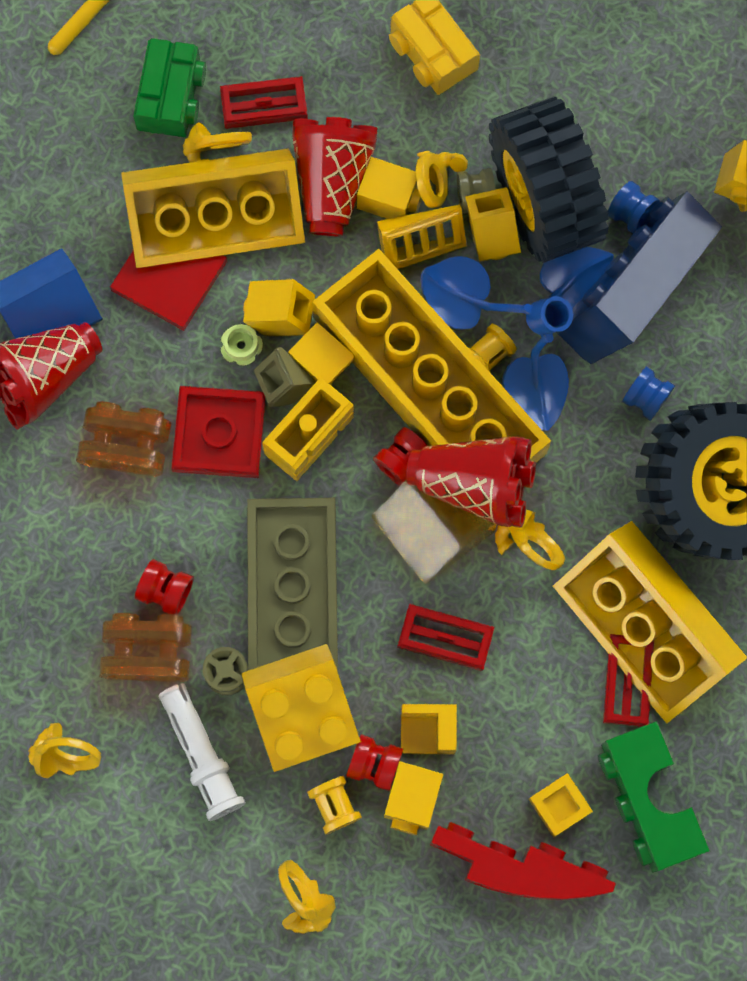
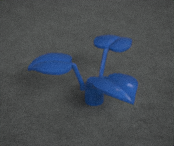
(537, 383)

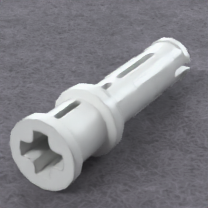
(208, 771)

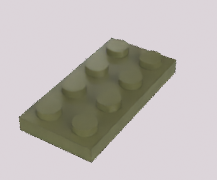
(291, 578)

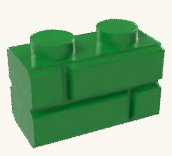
(168, 88)

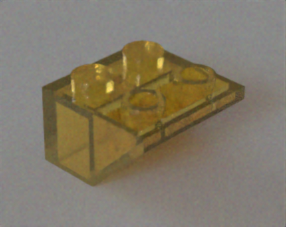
(429, 531)

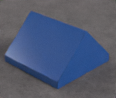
(46, 297)

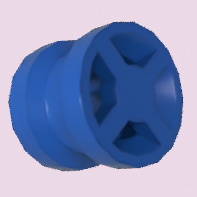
(632, 206)
(648, 393)

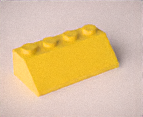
(213, 207)
(636, 594)

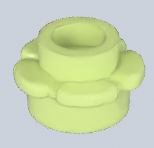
(237, 334)

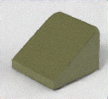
(282, 379)

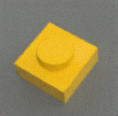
(560, 805)

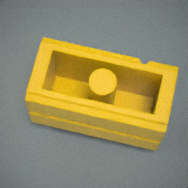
(433, 44)
(308, 429)

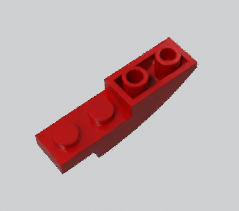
(539, 876)

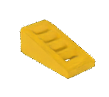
(405, 225)

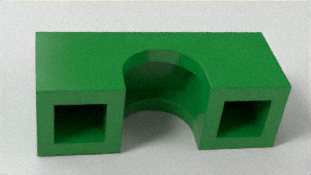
(662, 836)

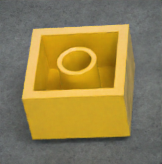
(300, 707)

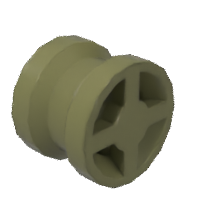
(473, 184)
(219, 666)

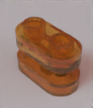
(109, 420)
(127, 630)

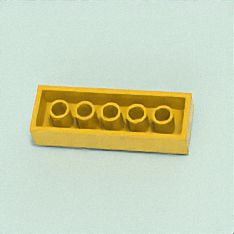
(419, 360)

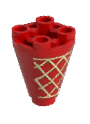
(331, 169)
(42, 367)
(477, 476)

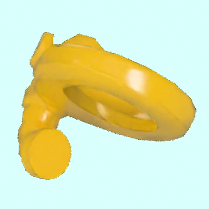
(202, 140)
(434, 168)
(535, 532)
(49, 759)
(314, 908)

